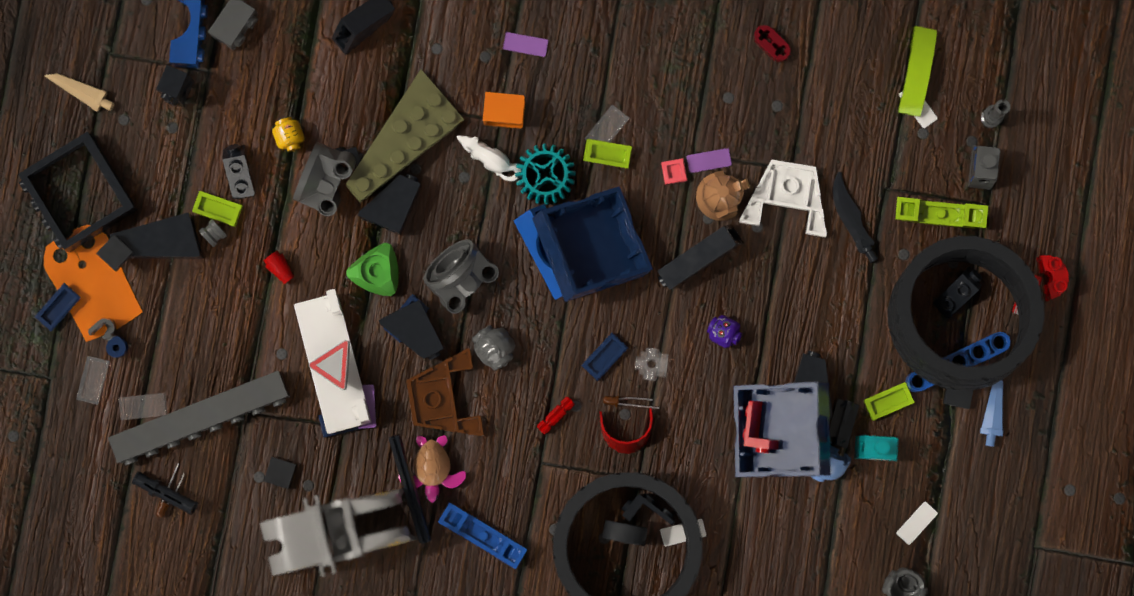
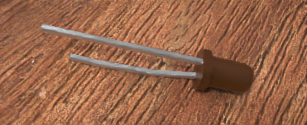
(614, 401)
(163, 506)

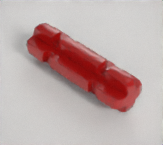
(555, 415)

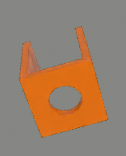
(503, 110)

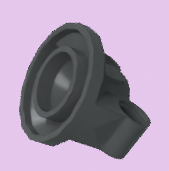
(323, 177)
(458, 274)

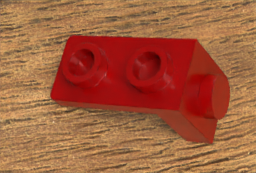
(751, 432)

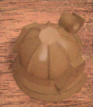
(720, 195)

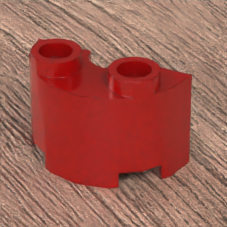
(1056, 275)

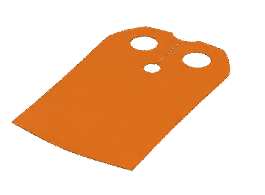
(101, 289)

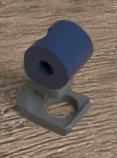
(116, 345)

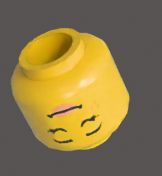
(288, 134)

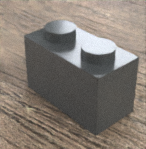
(233, 23)

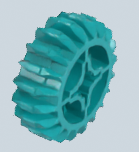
(561, 185)

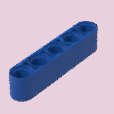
(967, 357)

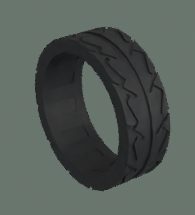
(1004, 265)
(669, 494)

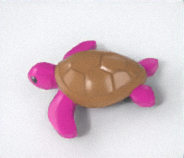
(433, 467)

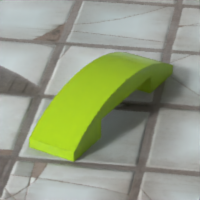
(918, 71)
(941, 213)

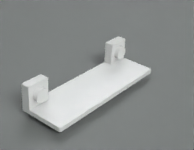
(321, 330)

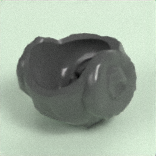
(494, 347)
(904, 583)

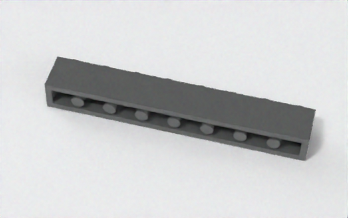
(199, 417)

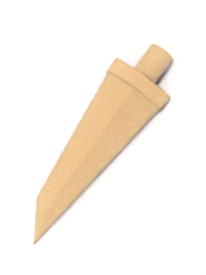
(89, 95)

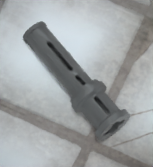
(995, 114)

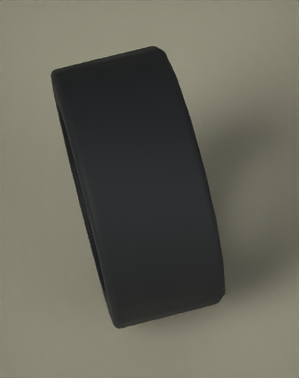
(625, 533)

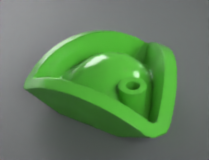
(376, 271)

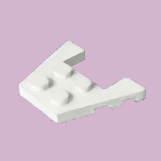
(790, 187)

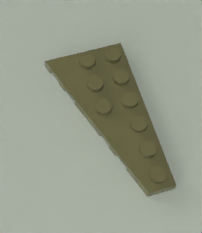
(412, 129)

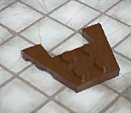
(433, 397)

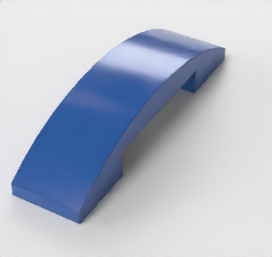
(482, 535)

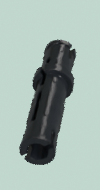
(156, 488)

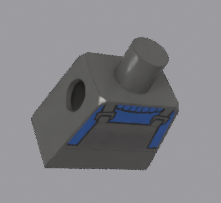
(983, 166)

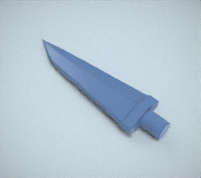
(993, 418)

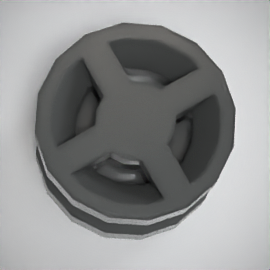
(212, 233)

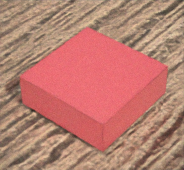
(674, 171)

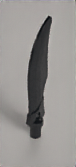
(851, 218)

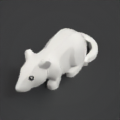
(491, 158)

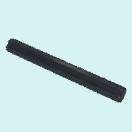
(409, 489)

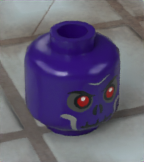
(724, 331)

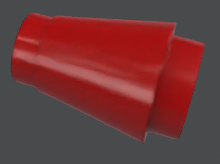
(279, 267)

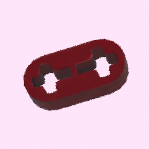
(775, 39)

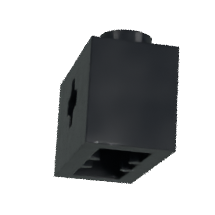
(174, 86)

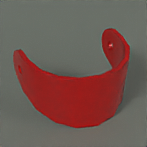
(626, 447)

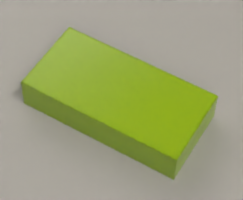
(607, 153)
(217, 208)
(888, 401)

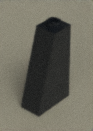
(164, 239)
(699, 256)

